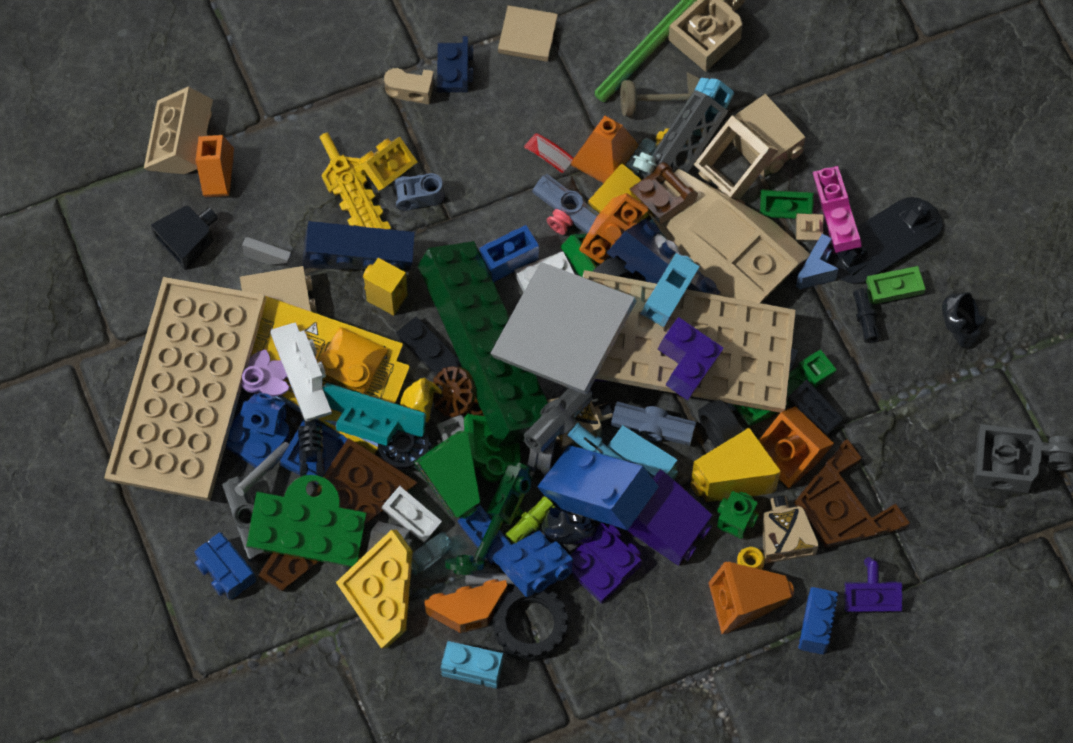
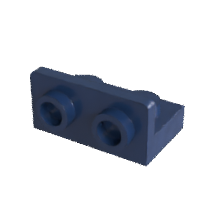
(453, 67)

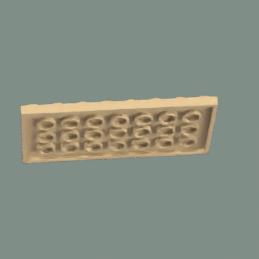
(185, 388)

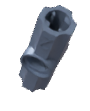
(557, 196)
(653, 423)

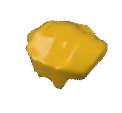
(420, 396)

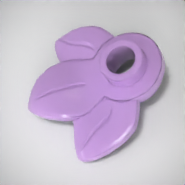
(269, 375)

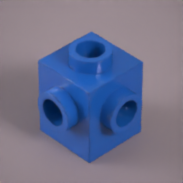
(263, 414)

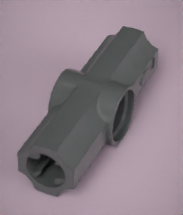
(556, 419)
(240, 506)

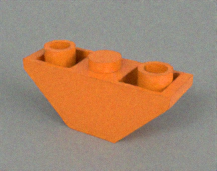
(610, 224)
(468, 607)

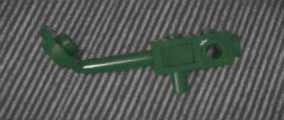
(503, 509)

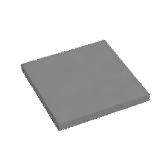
(563, 327)

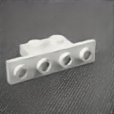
(302, 370)

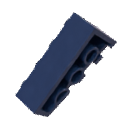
(355, 246)
(650, 255)

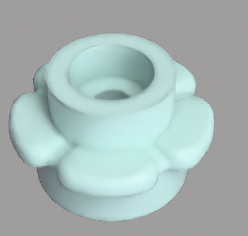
(645, 162)

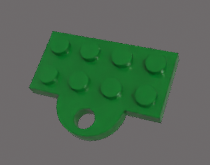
(307, 524)

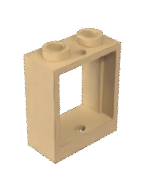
(734, 126)

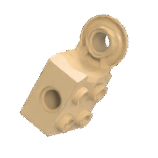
(707, 30)

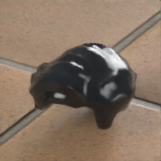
(963, 318)
(567, 528)

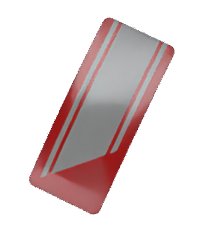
(549, 152)

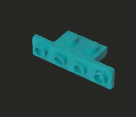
(372, 417)

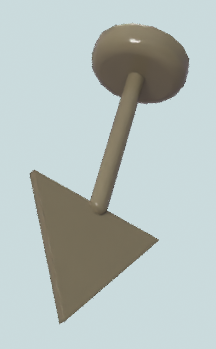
(629, 96)

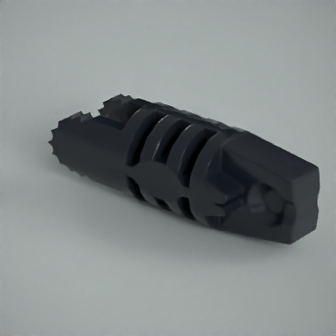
(311, 447)

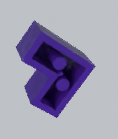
(692, 352)

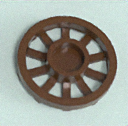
(454, 391)

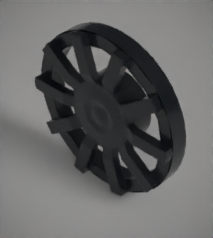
(404, 444)

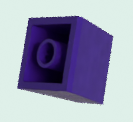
(671, 521)

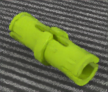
(530, 521)

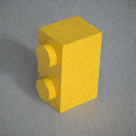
(385, 286)

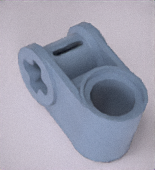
(417, 191)

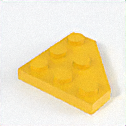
(380, 588)

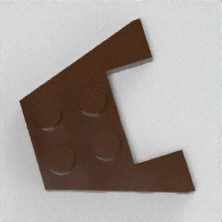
(835, 510)

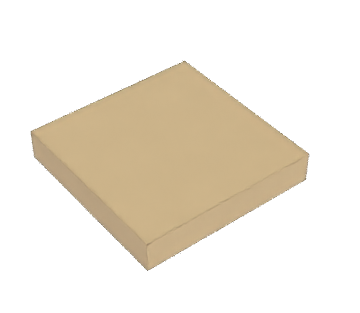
(527, 33)

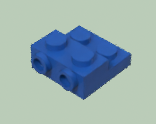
(534, 563)

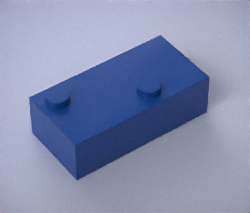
(598, 486)

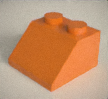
(794, 445)

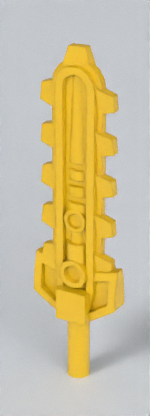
(344, 181)

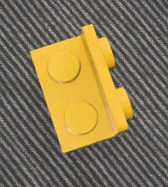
(387, 163)

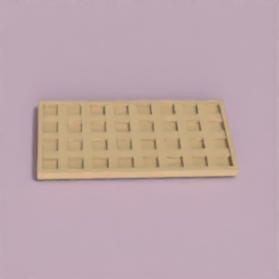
(753, 335)

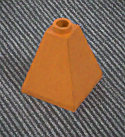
(605, 150)
(746, 594)

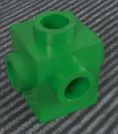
(737, 514)

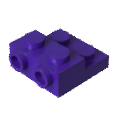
(604, 562)

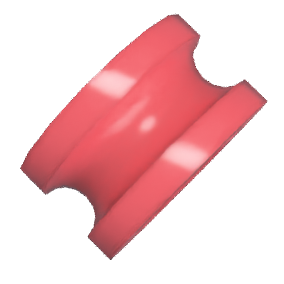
(559, 221)

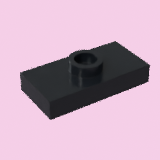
(815, 407)

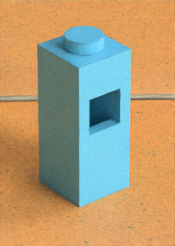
(670, 289)
(641, 452)

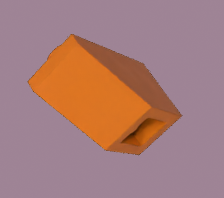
(214, 165)

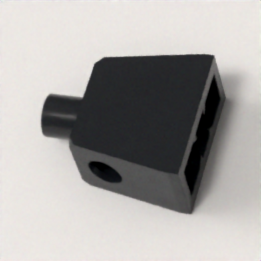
(185, 233)

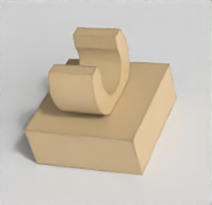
(809, 227)

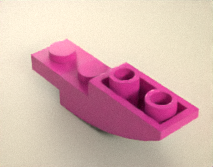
(836, 209)

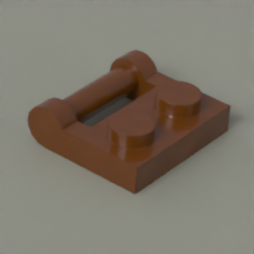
(658, 199)

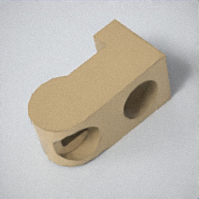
(409, 86)

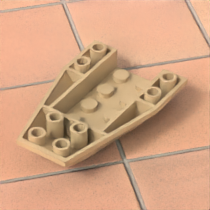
(732, 243)

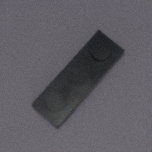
(428, 348)

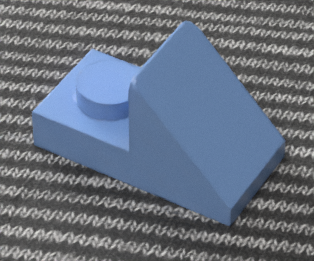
(816, 268)

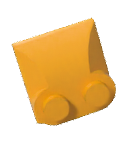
(352, 361)

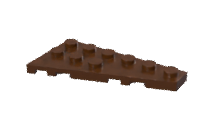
(362, 485)

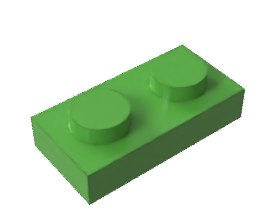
(895, 285)

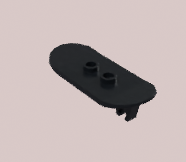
(888, 239)

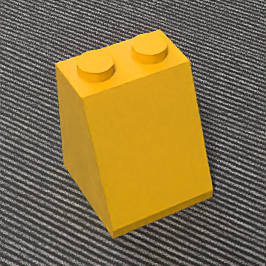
(735, 466)

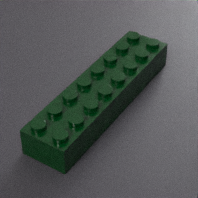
(474, 323)

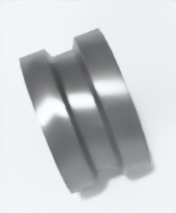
(543, 460)

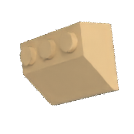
(175, 131)

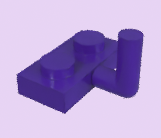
(873, 594)

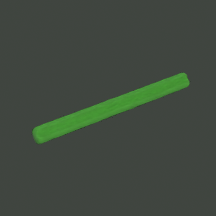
(641, 52)

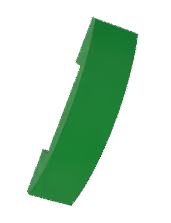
(814, 369)

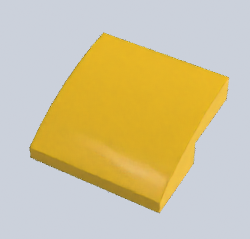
(614, 186)

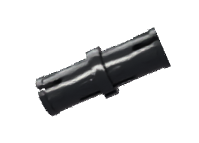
(866, 315)

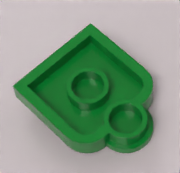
(485, 454)

